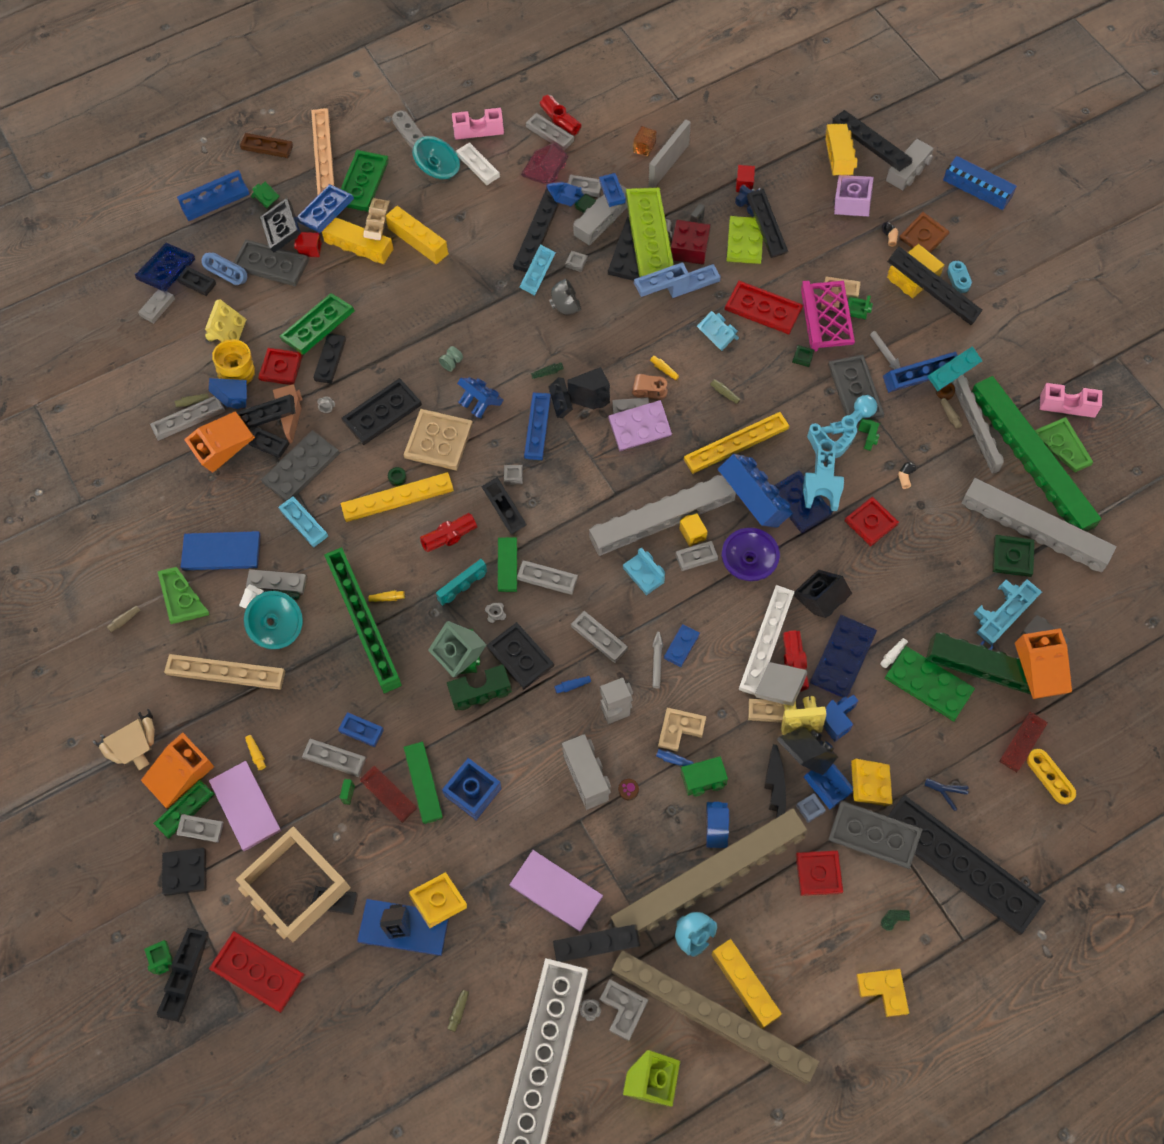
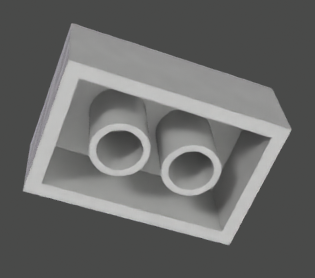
(586, 771)

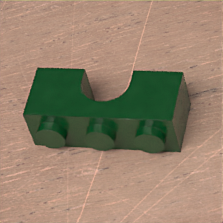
(464, 695)

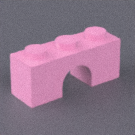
(489, 125)
(1083, 404)

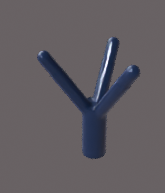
(951, 788)

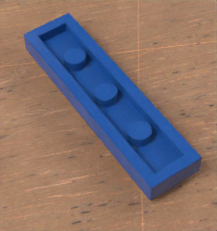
(537, 426)

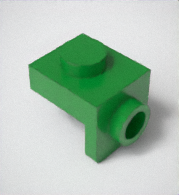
(265, 194)
(859, 308)
(870, 427)
(159, 957)

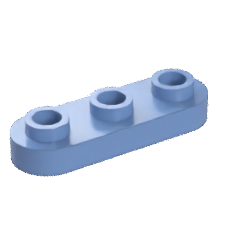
(219, 268)

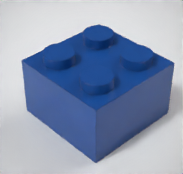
(472, 789)

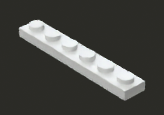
(766, 639)

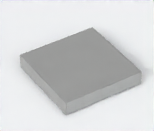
(781, 683)

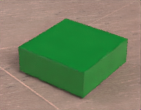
(347, 791)

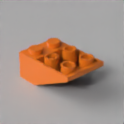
(219, 440)
(1045, 663)
(176, 770)

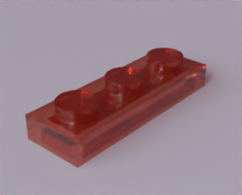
(1023, 742)
(388, 794)

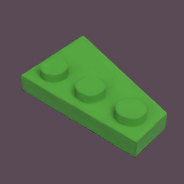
(1065, 444)
(179, 598)

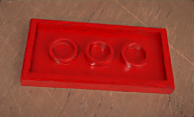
(764, 307)
(257, 971)

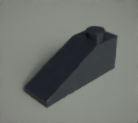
(504, 505)
(395, 921)

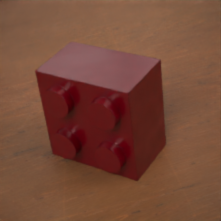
(690, 242)

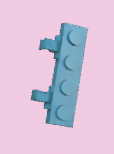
(1017, 602)

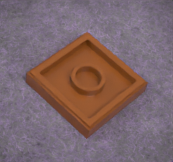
(924, 232)

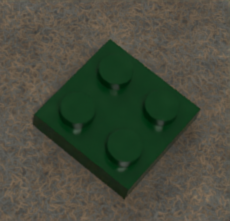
(1013, 555)

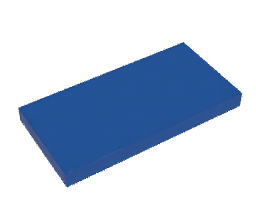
(220, 550)
(422, 937)

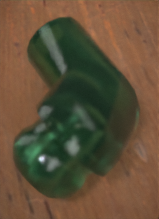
(892, 917)

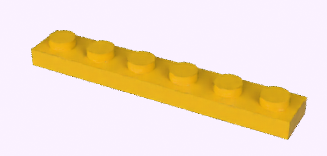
(736, 442)
(396, 497)

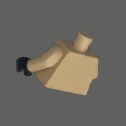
(130, 742)

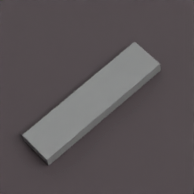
(187, 417)

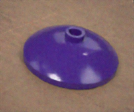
(750, 544)

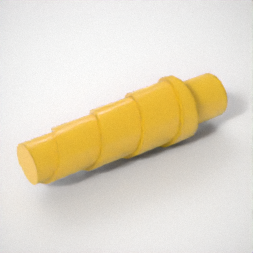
(662, 366)
(387, 596)
(256, 754)

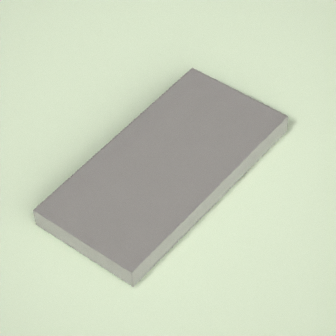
(669, 154)

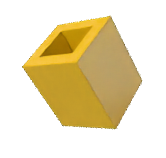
(693, 529)

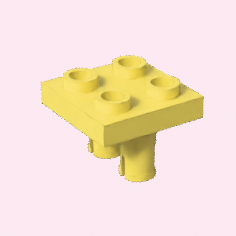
(224, 323)
(810, 717)

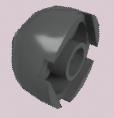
(564, 298)

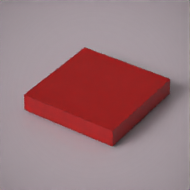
(280, 366)
(871, 521)
(819, 873)

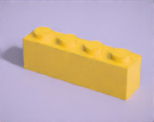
(840, 149)
(416, 234)
(350, 238)
(746, 984)

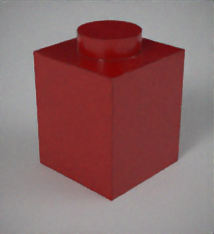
(745, 177)
(308, 244)

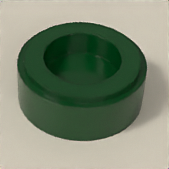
(397, 476)

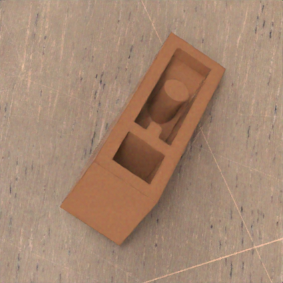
(290, 422)

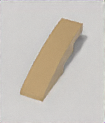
(376, 219)

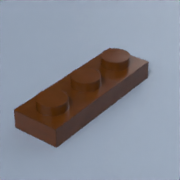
(266, 145)

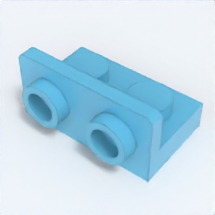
(717, 331)
(645, 571)

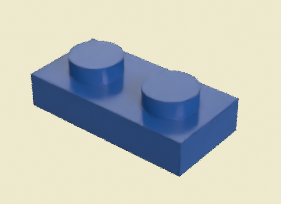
(612, 190)
(681, 645)
(361, 729)

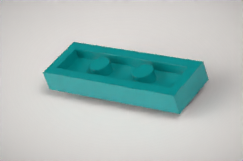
(954, 368)
(461, 582)

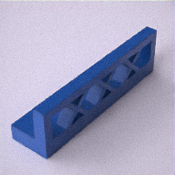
(214, 197)

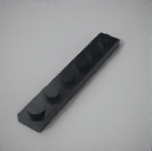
(874, 141)
(536, 232)
(934, 285)

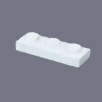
(478, 163)

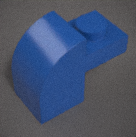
(836, 721)
(717, 825)

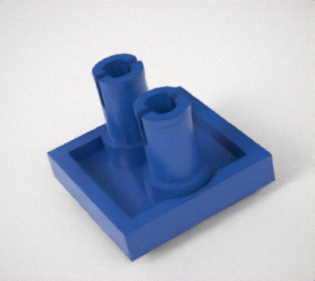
(478, 389)

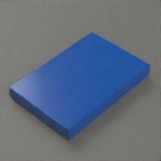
(324, 208)

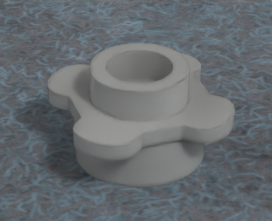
(490, 609)

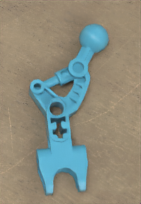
(823, 480)

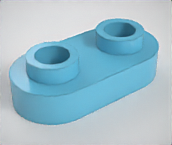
(958, 272)

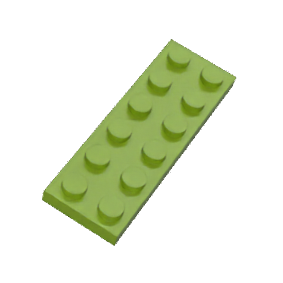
(649, 230)

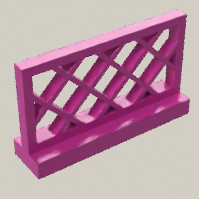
(812, 313)

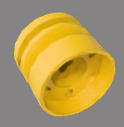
(233, 361)

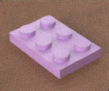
(639, 425)

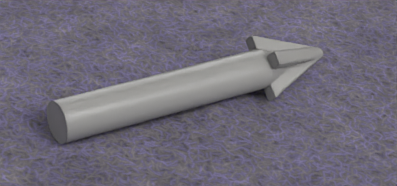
(886, 352)
(657, 644)

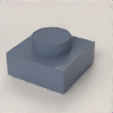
(810, 808)

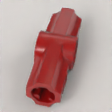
(559, 115)
(448, 533)
(794, 653)

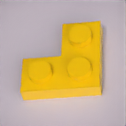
(889, 985)

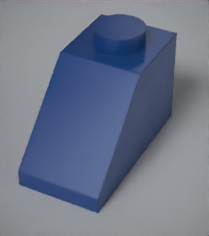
(229, 392)

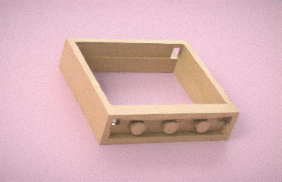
(316, 909)

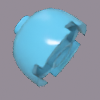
(694, 931)

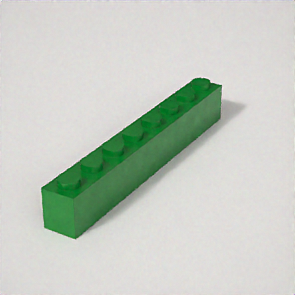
(363, 620)

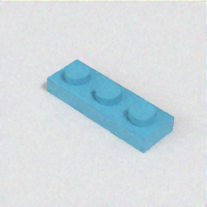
(537, 270)
(303, 521)

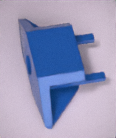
(565, 193)

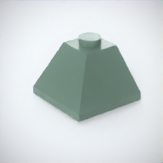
(456, 648)

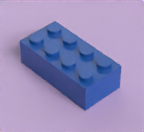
(755, 490)

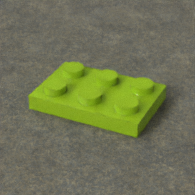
(744, 240)

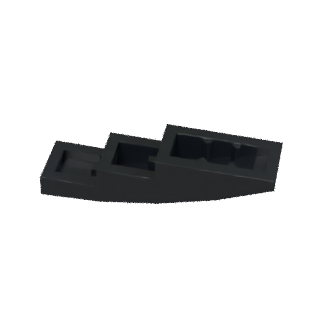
(776, 782)
(183, 974)

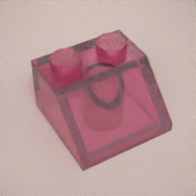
(545, 164)

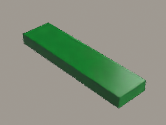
(423, 782)

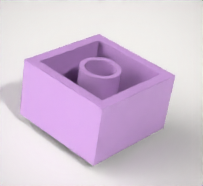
(853, 195)

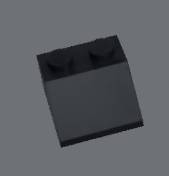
(590, 389)
(823, 593)
(809, 749)

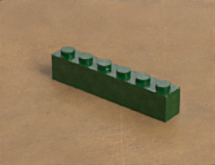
(977, 661)

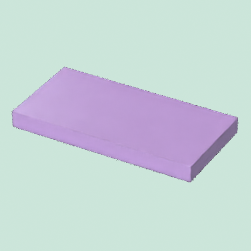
(245, 806)
(556, 891)

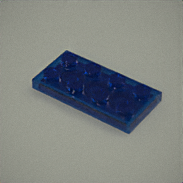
(843, 656)

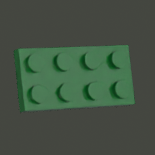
(364, 178)
(317, 323)
(929, 683)

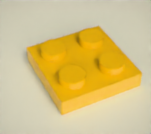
(871, 782)
(437, 900)

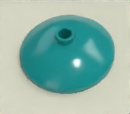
(436, 157)
(285, 616)

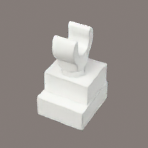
(250, 592)

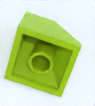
(653, 1079)

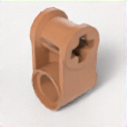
(649, 386)

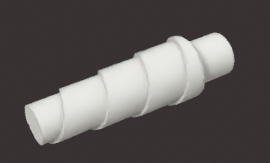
(891, 656)

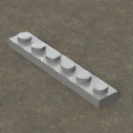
(979, 426)

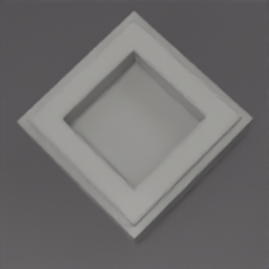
(576, 261)
(513, 474)

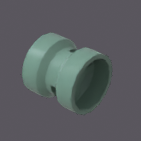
(451, 358)

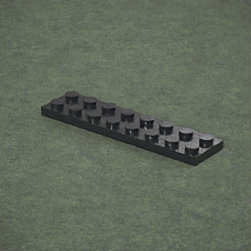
(970, 868)

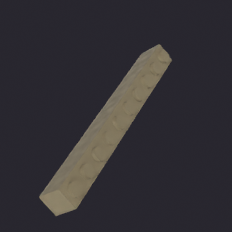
(712, 873)
(715, 1017)

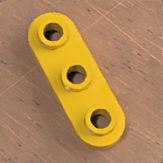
(1048, 767)

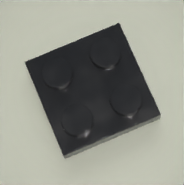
(183, 871)

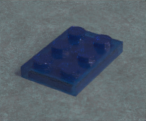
(165, 267)
(792, 491)

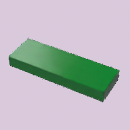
(507, 564)
(188, 804)

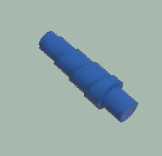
(572, 684)
(673, 758)

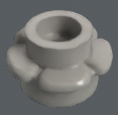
(325, 404)
(586, 1004)

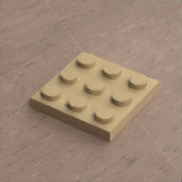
(438, 439)

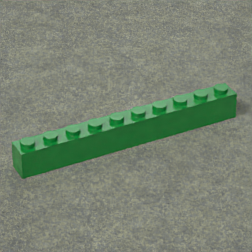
(1035, 455)

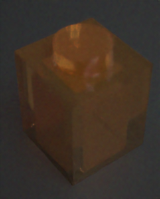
(644, 141)

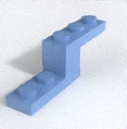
(677, 280)

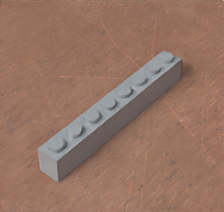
(661, 514)
(1038, 525)

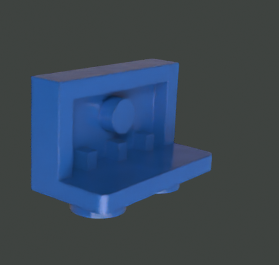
(830, 787)

